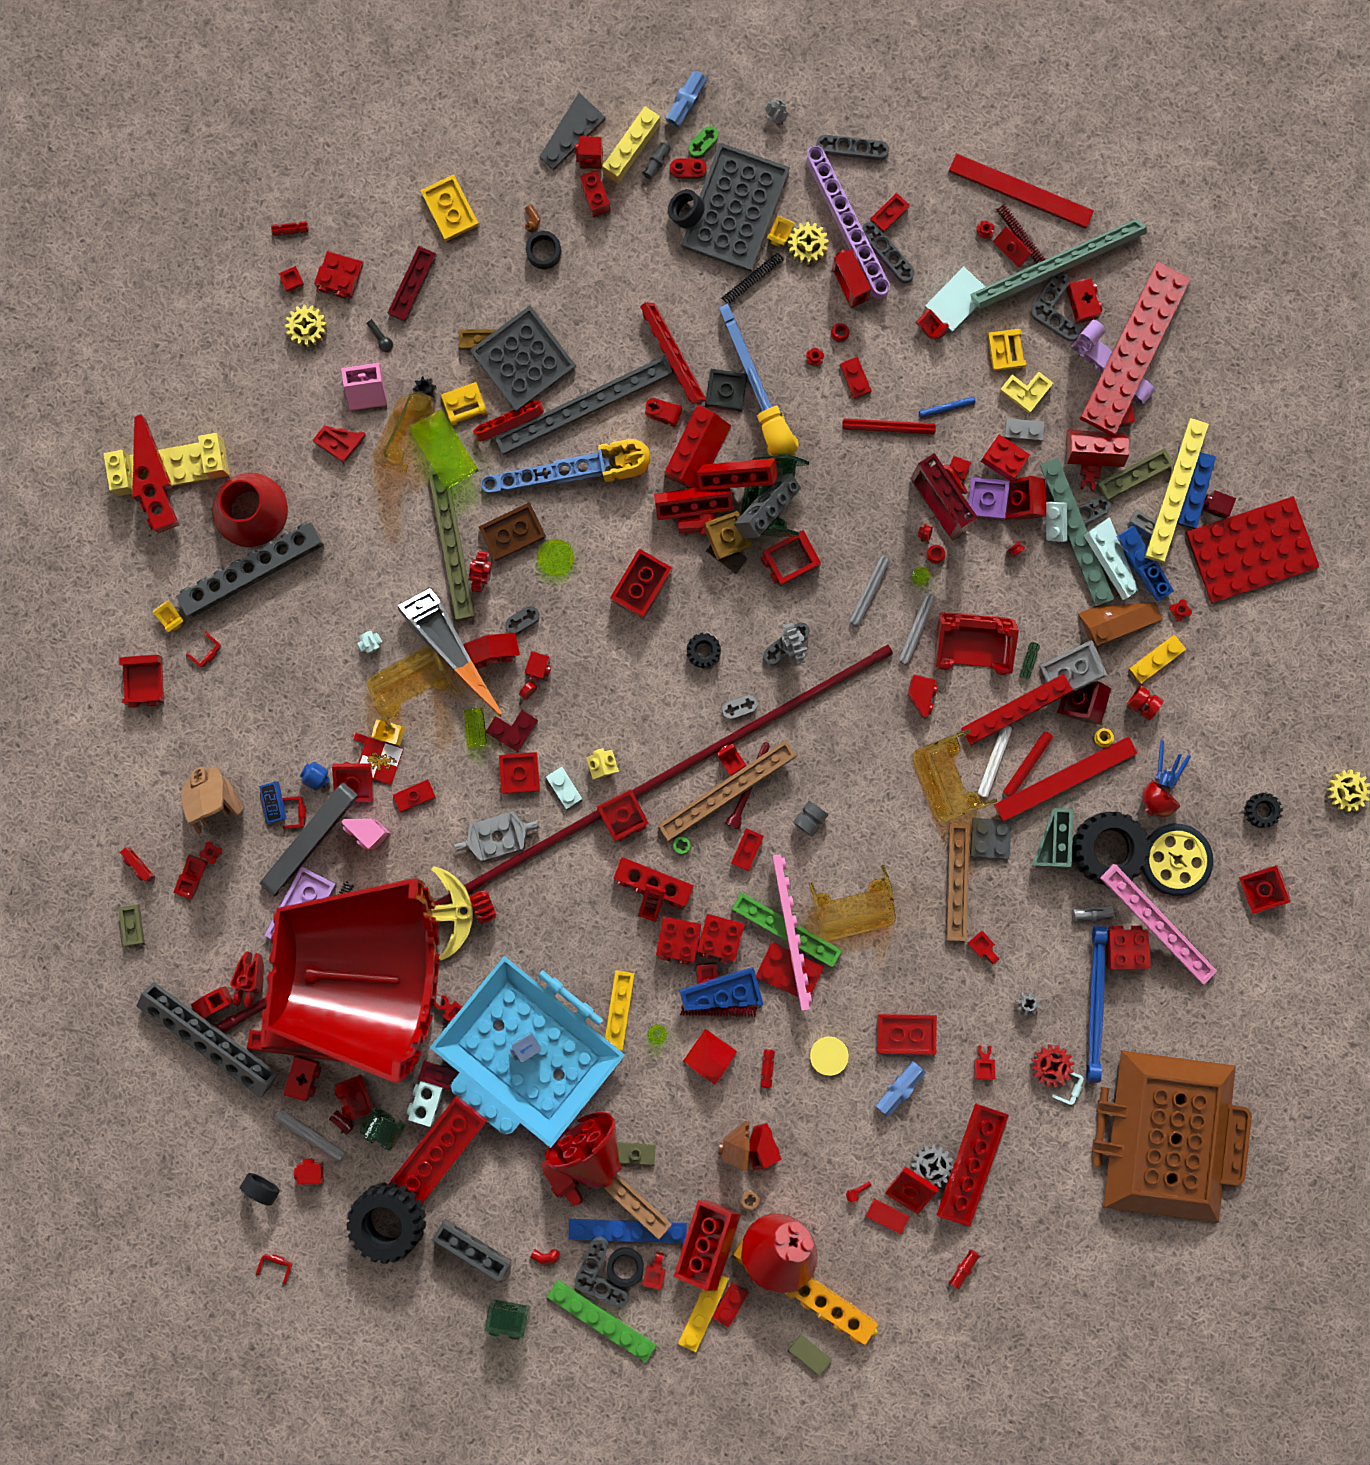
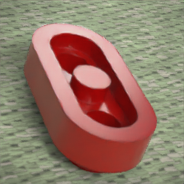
(688, 170)

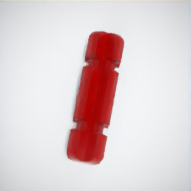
(290, 228)
(767, 1068)

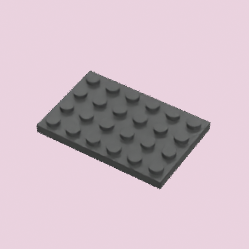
(738, 207)

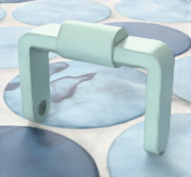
(1076, 1090)

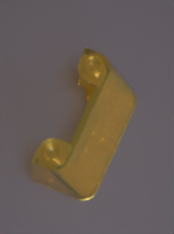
(387, 451)

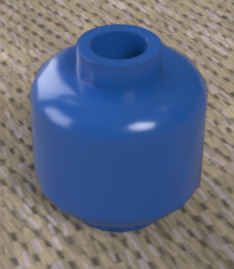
(314, 776)

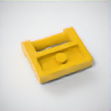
(1001, 352)
(462, 398)

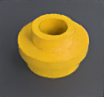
(1110, 737)

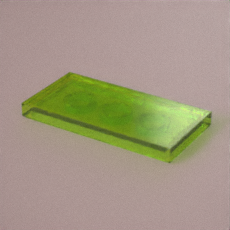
(443, 449)

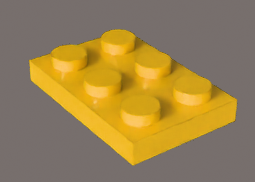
(449, 208)

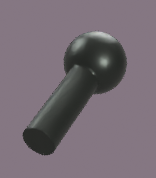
(385, 344)

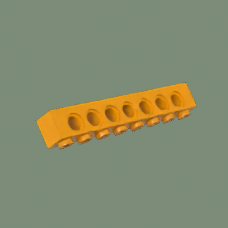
(858, 1334)

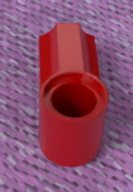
(694, 524)

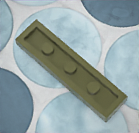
(1135, 474)

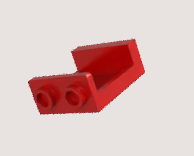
(142, 680)

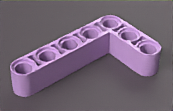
(1097, 353)

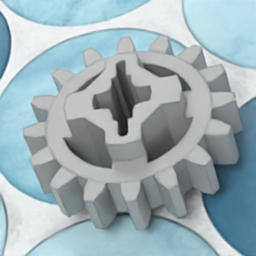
(794, 643)
(936, 1156)

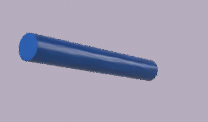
(947, 407)

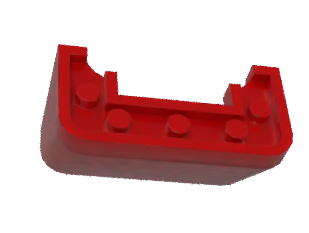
(976, 641)

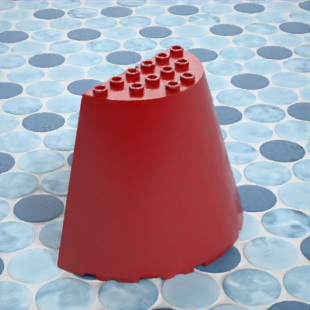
(363, 932)

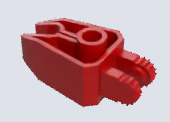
(247, 978)
(562, 1185)

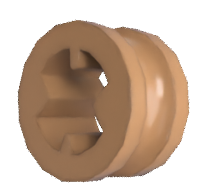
(745, 1196)

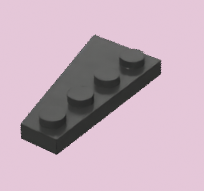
(578, 121)

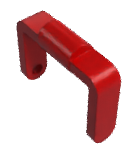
(210, 656)
(301, 812)
(278, 1260)

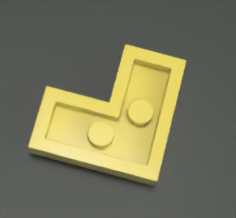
(1026, 395)

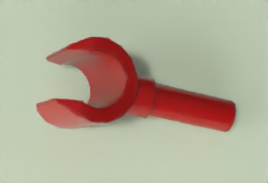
(852, 1194)

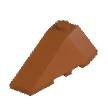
(1114, 621)
(736, 1147)

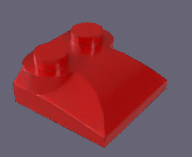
(1265, 889)

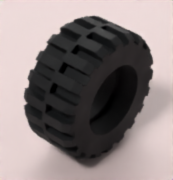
(1115, 821)
(373, 1243)

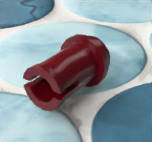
(341, 1122)

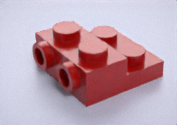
(338, 275)
(623, 815)

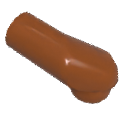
(534, 219)

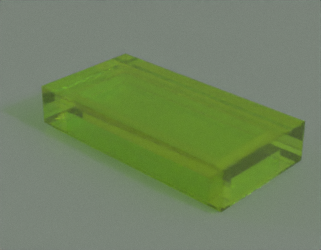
(475, 727)

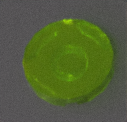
(555, 557)

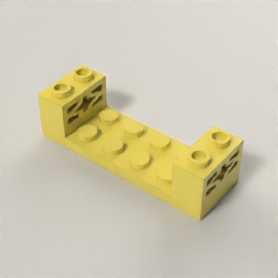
(183, 464)

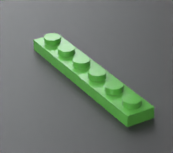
(775, 923)
(601, 1320)

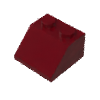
(1086, 703)

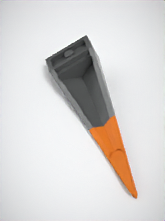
(433, 625)

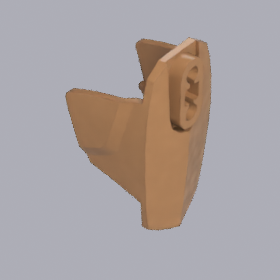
(207, 794)

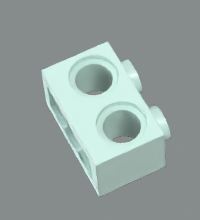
(430, 1105)

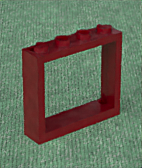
(943, 497)

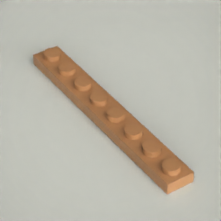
(727, 790)

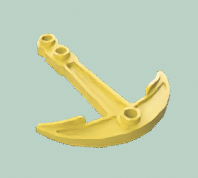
(452, 912)

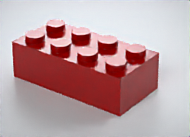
(707, 1245)

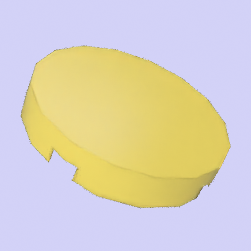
(829, 1056)

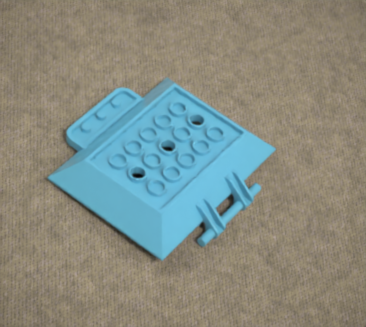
(526, 1091)

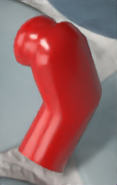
(545, 1259)

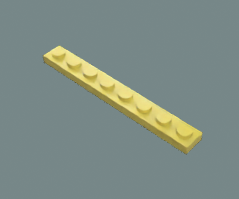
(1176, 490)

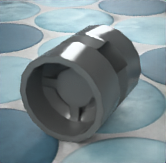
(810, 818)

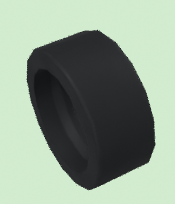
(693, 215)
(543, 235)
(259, 1189)
(610, 1267)

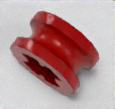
(1015, 549)

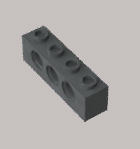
(767, 506)
(472, 1250)

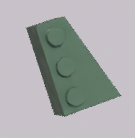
(1056, 843)

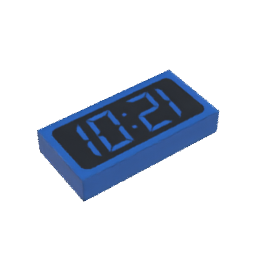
(273, 802)

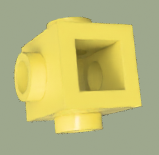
(602, 763)

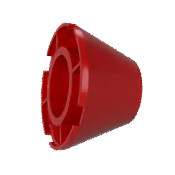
(265, 522)

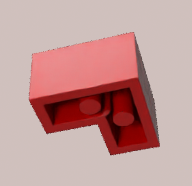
(492, 648)

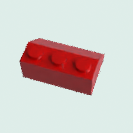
(1097, 448)

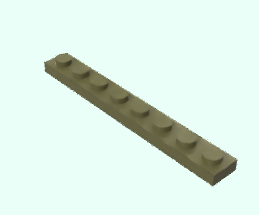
(452, 549)

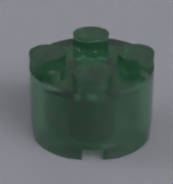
(382, 1128)

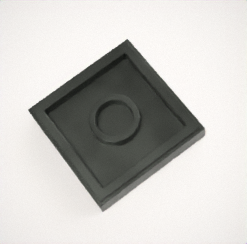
(726, 389)

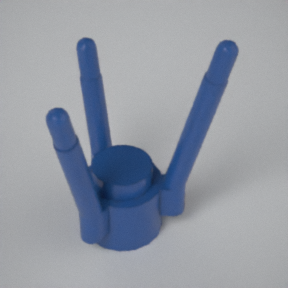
(1169, 778)

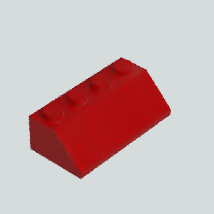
(697, 446)

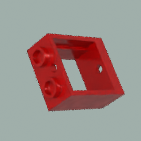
(851, 278)
(808, 550)

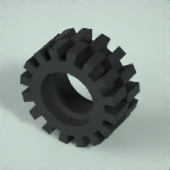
(703, 639)
(1274, 807)

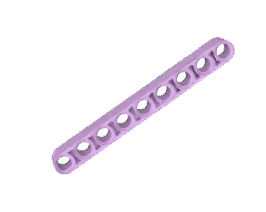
(844, 214)

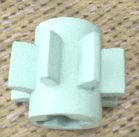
(369, 642)

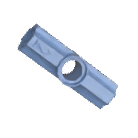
(686, 98)
(900, 1089)

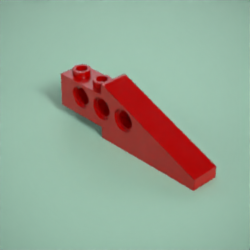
(148, 459)

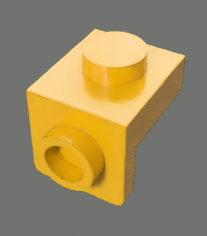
(780, 231)
(168, 616)
(382, 732)

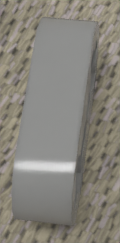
(741, 711)

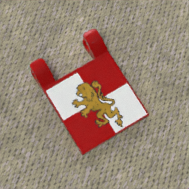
(381, 755)

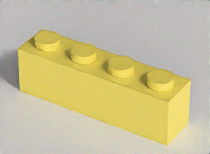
(631, 145)

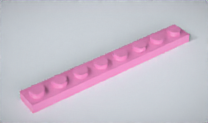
(1158, 924)
(793, 939)

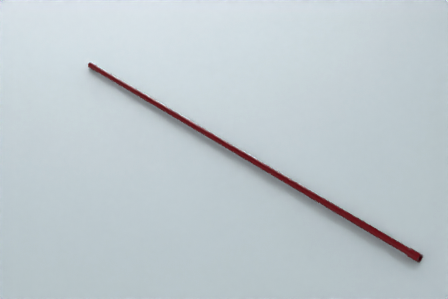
(875, 657)

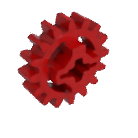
(480, 571)
(1060, 1061)

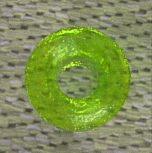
(652, 1038)

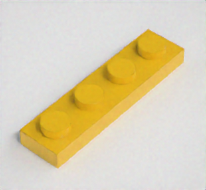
(619, 1008)
(701, 1316)

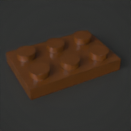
(512, 531)

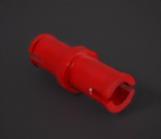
(964, 1269)

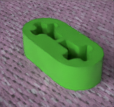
(706, 145)

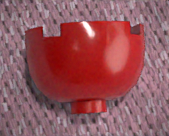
(1158, 801)

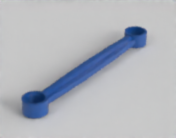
(1096, 1009)

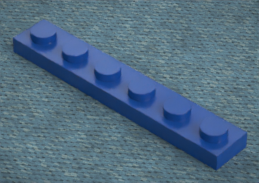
(623, 1231)

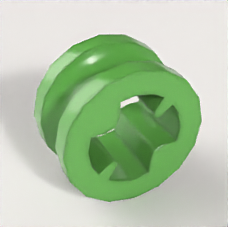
(684, 839)

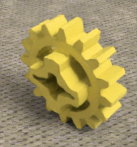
(816, 242)
(300, 319)
(1354, 783)

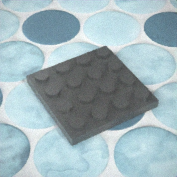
(523, 358)

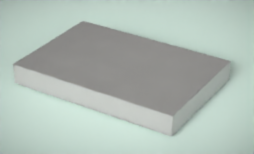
(1080, 665)

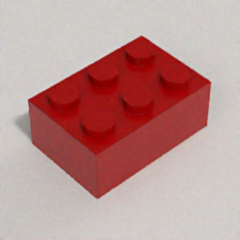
(641, 584)

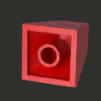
(710, 1056)

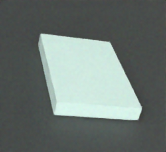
(954, 300)

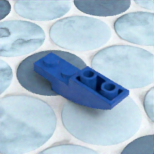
(1146, 569)

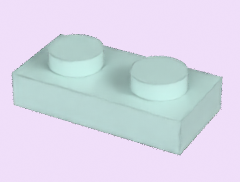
(1056, 521)
(564, 788)

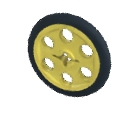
(1201, 850)

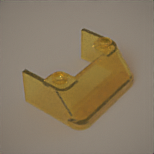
(406, 680)
(942, 780)
(856, 912)

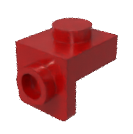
(932, 325)
(731, 759)

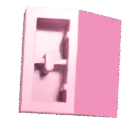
(364, 386)
(368, 831)

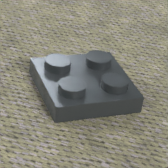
(990, 838)

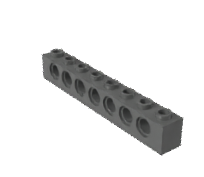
(187, 596)
(207, 1039)

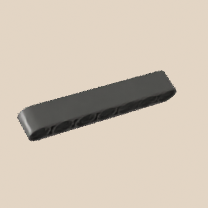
(309, 839)

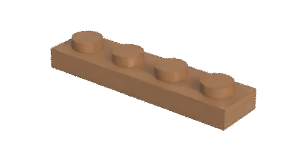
(638, 1207)

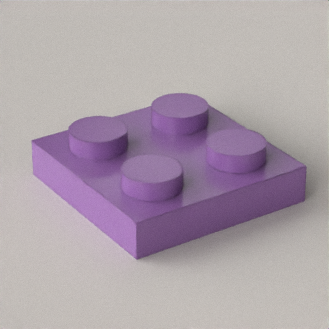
(989, 498)

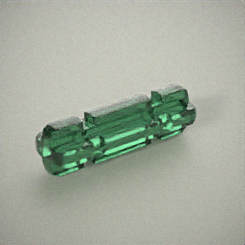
(1029, 660)

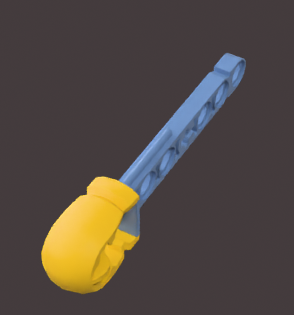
(774, 428)
(635, 453)

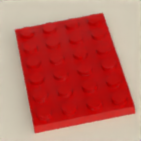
(1252, 549)

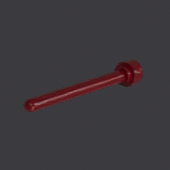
(735, 818)

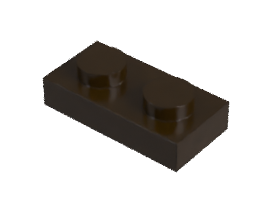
(732, 562)

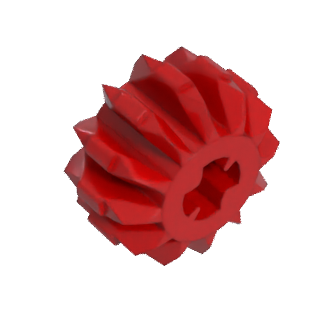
(483, 907)

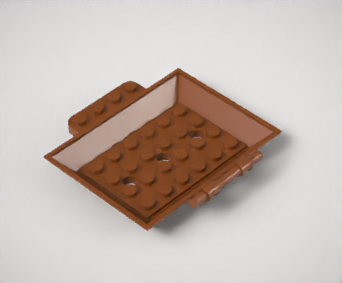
(1145, 1118)

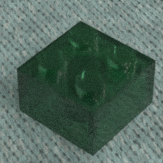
(507, 1319)

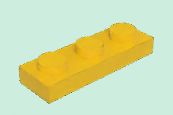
(1157, 659)

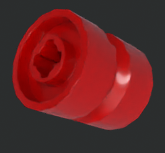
(1143, 696)

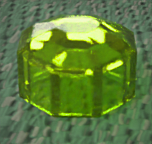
(920, 576)

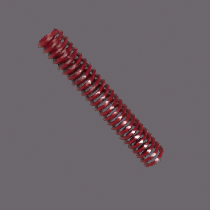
(1010, 227)
(714, 1010)

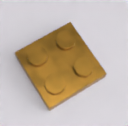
(725, 536)

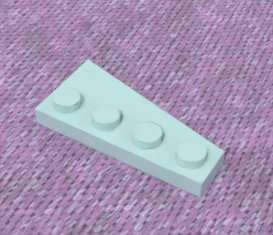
(1112, 558)

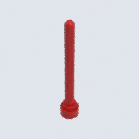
(314, 973)

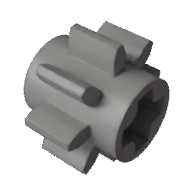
(777, 111)
(1022, 1002)

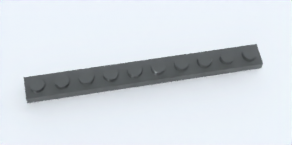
(584, 405)

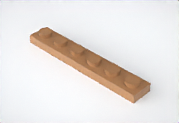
(957, 882)

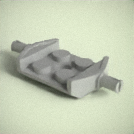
(481, 832)

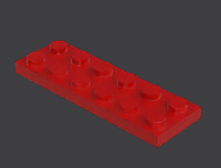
(439, 1149)
(972, 1165)

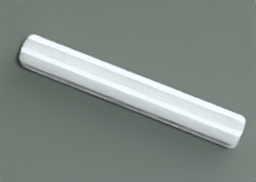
(994, 762)

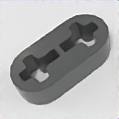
(525, 623)

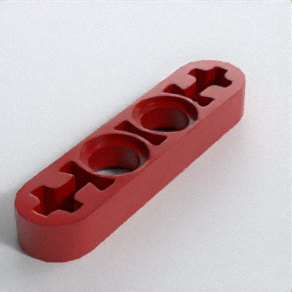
(508, 421)

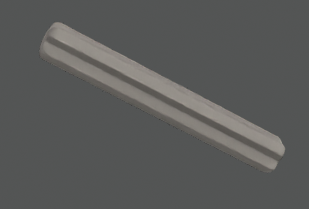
(869, 591)
(917, 628)
(309, 1135)

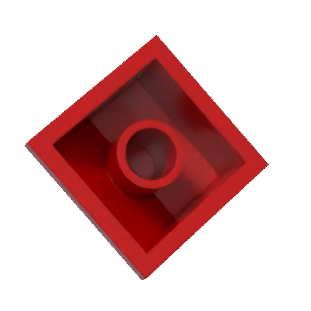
(1026, 498)

